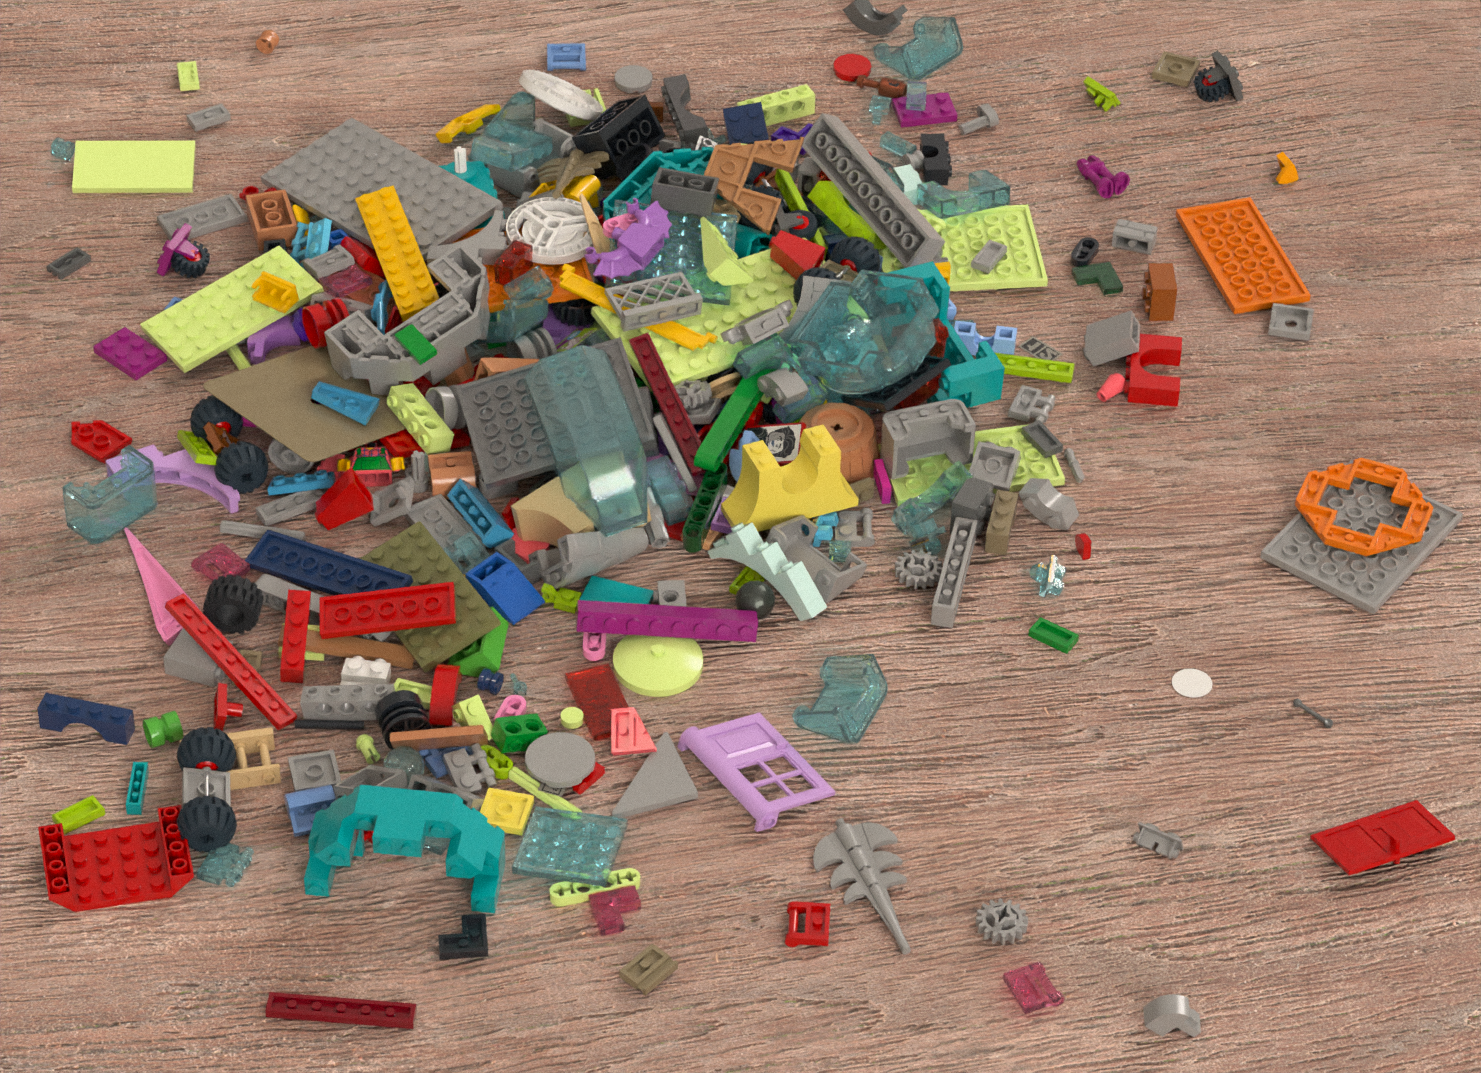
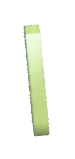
(577, 897)

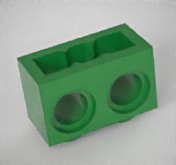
(517, 732)

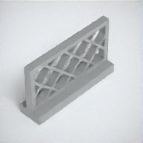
(657, 311)

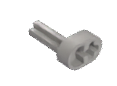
(987, 117)
(417, 472)

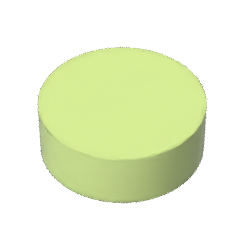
(572, 717)

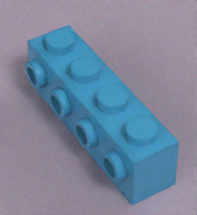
(480, 514)

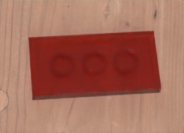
(596, 694)

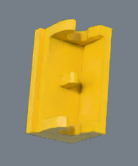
(275, 292)

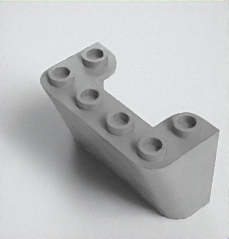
(826, 575)

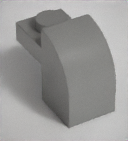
(1171, 1012)

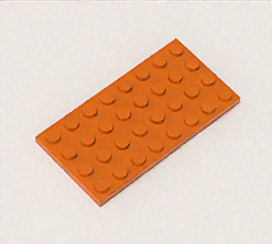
(1242, 255)

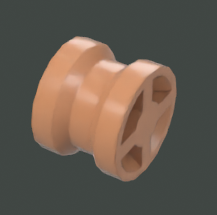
(267, 41)

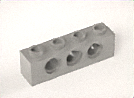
(343, 701)

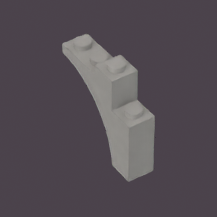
(484, 246)

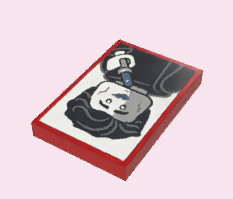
(780, 439)

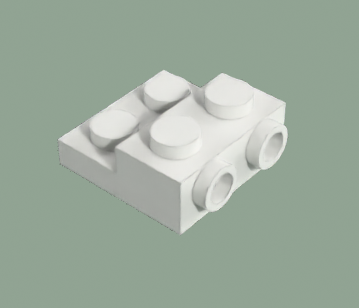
(361, 671)

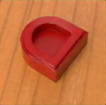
(1083, 545)

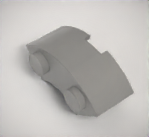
(783, 386)
(1048, 504)

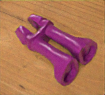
(1105, 186)

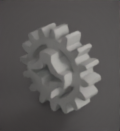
(693, 392)
(918, 569)
(1001, 921)

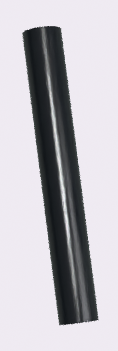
(330, 724)

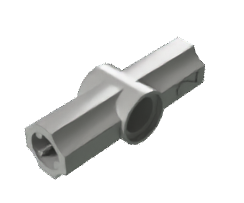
(655, 529)

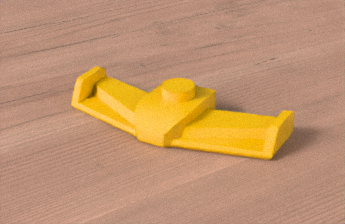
(467, 122)

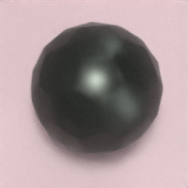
(755, 597)

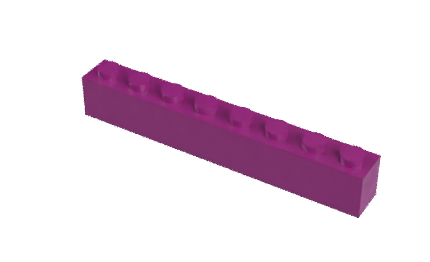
(666, 621)

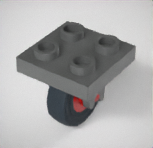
(798, 223)

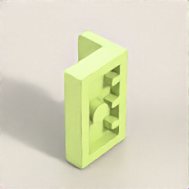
(471, 713)

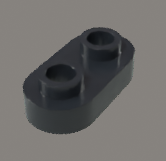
(1084, 252)

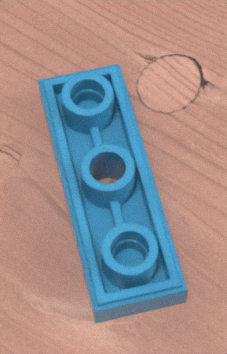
(301, 482)

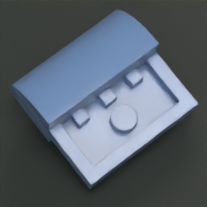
(304, 804)

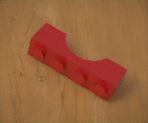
(295, 636)

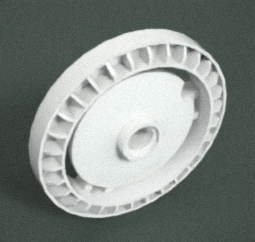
(560, 94)
(552, 228)

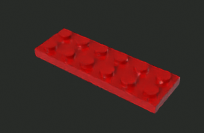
(387, 610)

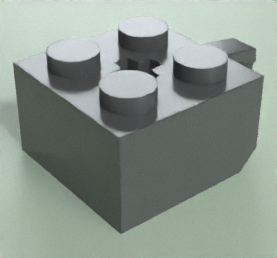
(973, 503)

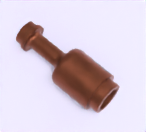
(886, 87)

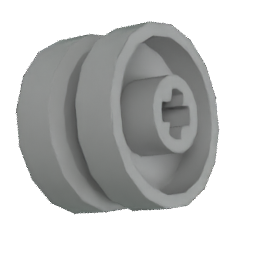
(286, 459)

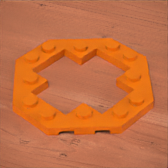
(1386, 536)

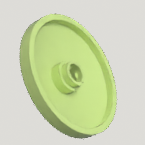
(657, 664)

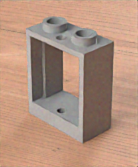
(372, 776)

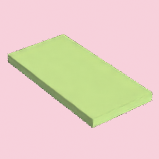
(133, 167)

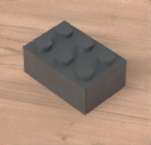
(685, 192)

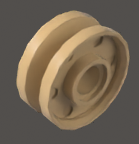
(724, 386)

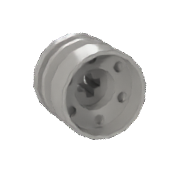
(534, 345)
(447, 405)

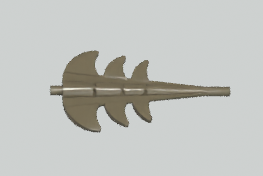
(567, 168)

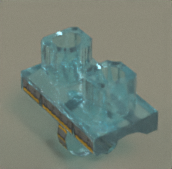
(926, 533)
(1049, 576)

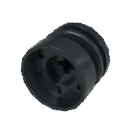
(400, 713)

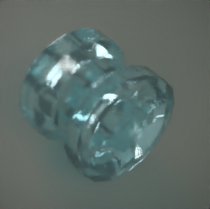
(62, 148)

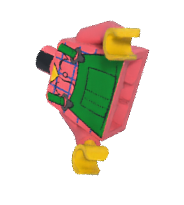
(372, 465)

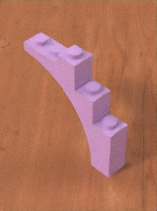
(182, 470)

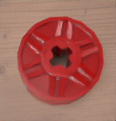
(321, 318)

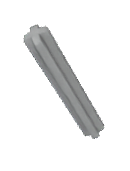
(256, 531)

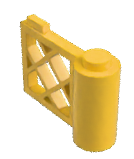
(587, 186)

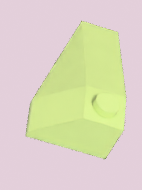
(720, 258)

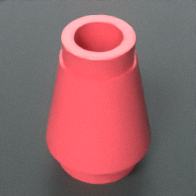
(1112, 386)

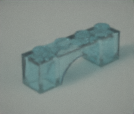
(936, 496)

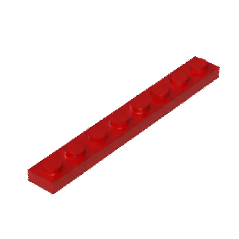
(231, 661)

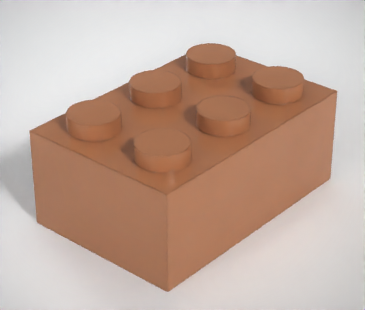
(271, 217)

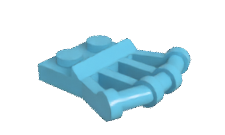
(315, 242)

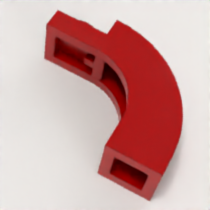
(444, 694)

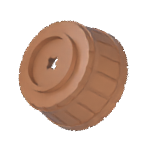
(854, 437)

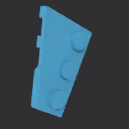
(347, 402)

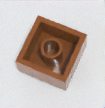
(1159, 292)

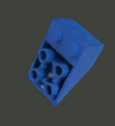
(504, 588)

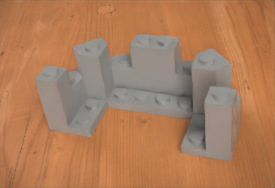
(448, 324)

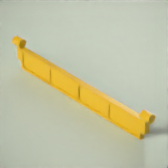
(596, 295)

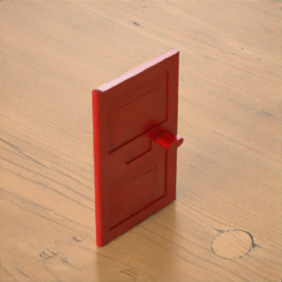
(1383, 837)

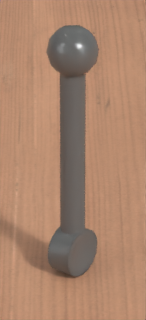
(1328, 723)

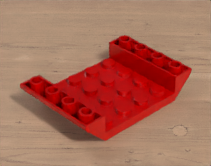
(116, 863)

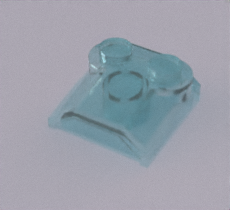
(530, 286)

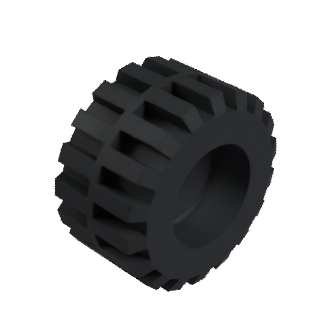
(233, 604)

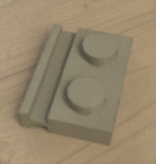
(648, 969)

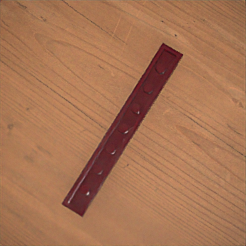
(667, 399)

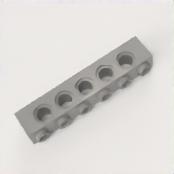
(954, 572)

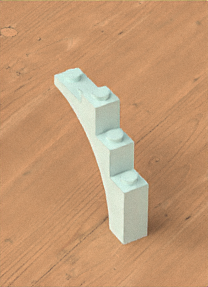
(770, 562)

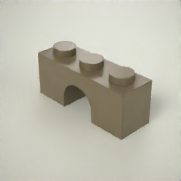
(1000, 522)

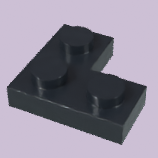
(469, 943)

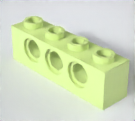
(785, 104)
(420, 419)

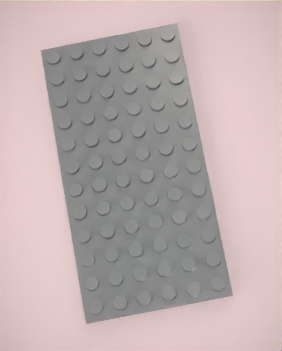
(362, 161)

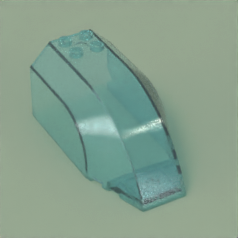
(590, 437)

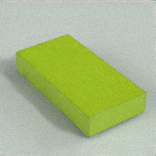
(79, 814)

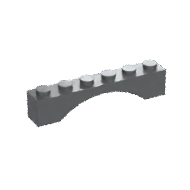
(676, 96)

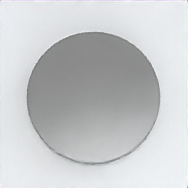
(560, 759)

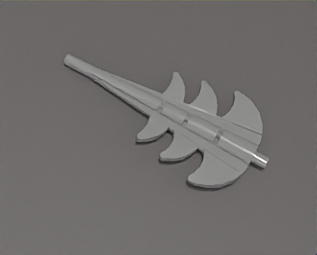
(855, 849)

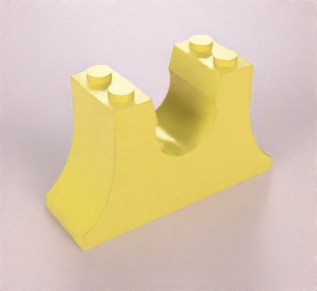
(804, 487)

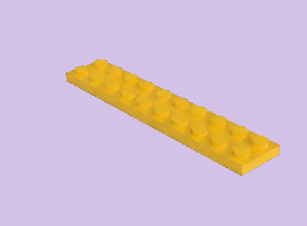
(397, 251)

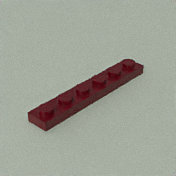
(341, 1010)

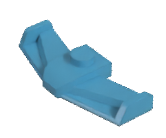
(379, 311)

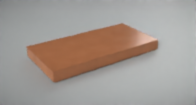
(440, 737)

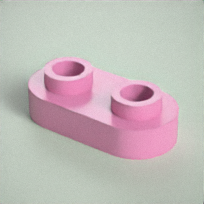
(622, 221)
(594, 645)
(509, 705)

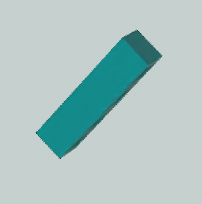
(137, 788)

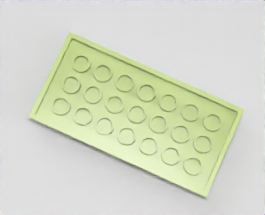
(225, 311)
(927, 470)

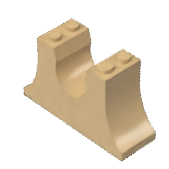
(550, 515)

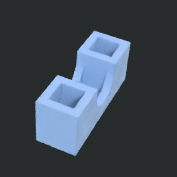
(1001, 342)

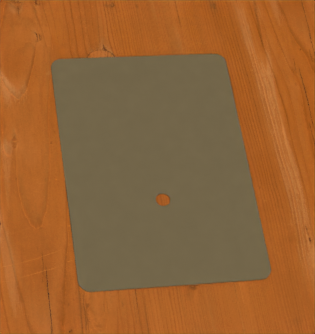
(278, 401)

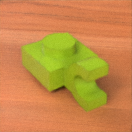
(563, 600)

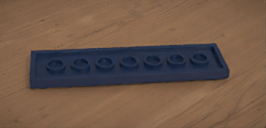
(321, 567)

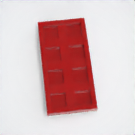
(403, 443)

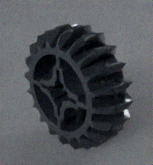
(574, 312)

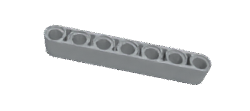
(276, 593)

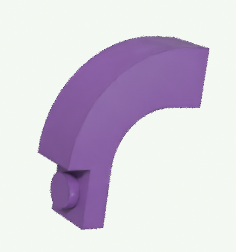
(272, 336)

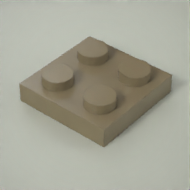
(1175, 69)

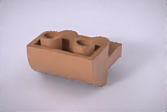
(447, 470)

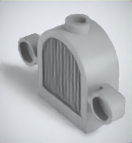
(759, 325)

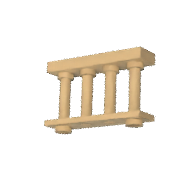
(251, 742)

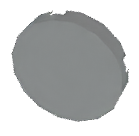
(633, 78)

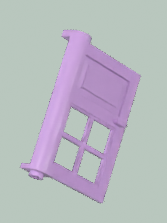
(747, 743)

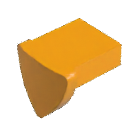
(1288, 170)

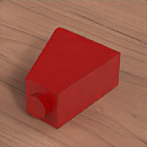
(795, 253)
(344, 501)

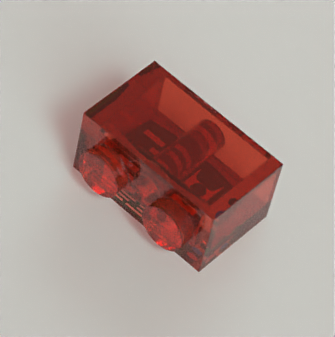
(513, 262)

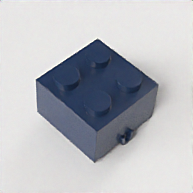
(745, 123)

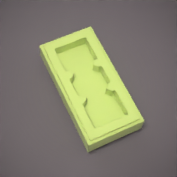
(188, 76)

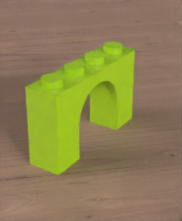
(837, 208)

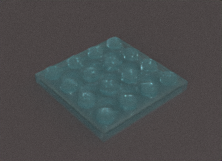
(570, 846)

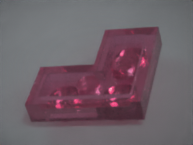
(608, 906)

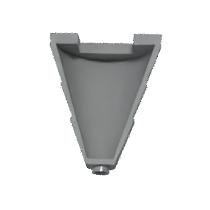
(587, 554)

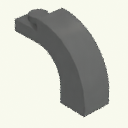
(871, 20)

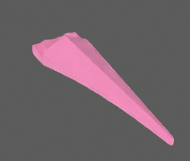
(159, 589)

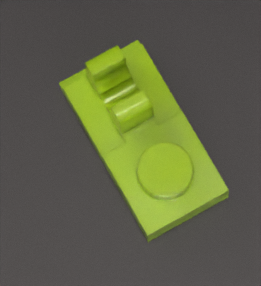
(1103, 94)

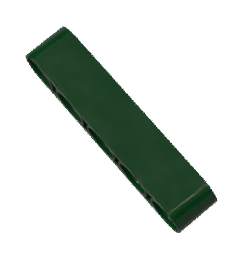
(704, 509)

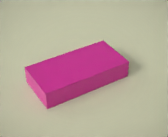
(882, 481)

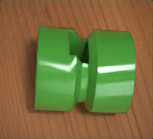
(163, 729)

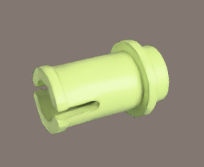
(365, 744)

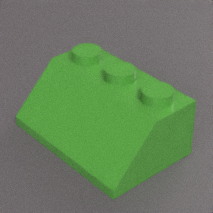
(483, 652)

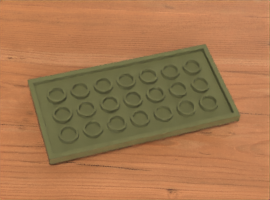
(422, 557)

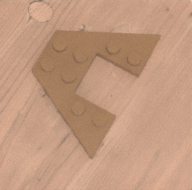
(733, 165)

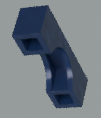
(111, 722)

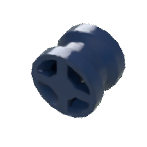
(490, 681)

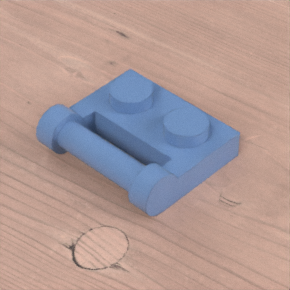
(566, 56)

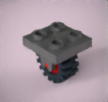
(1218, 80)

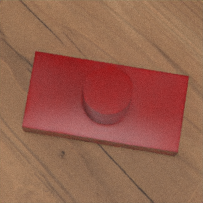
(223, 708)

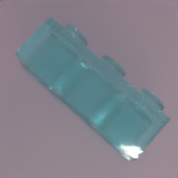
(896, 144)

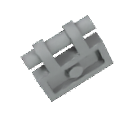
(1025, 405)
(462, 772)

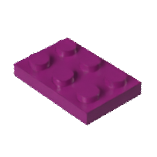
(937, 110)
(130, 353)

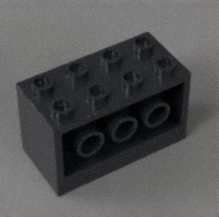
(617, 130)

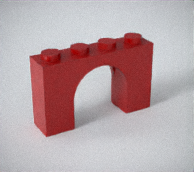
(1151, 388)

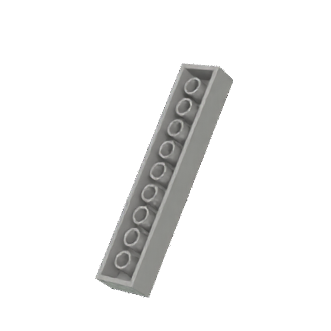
(872, 192)

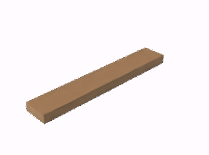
(353, 646)

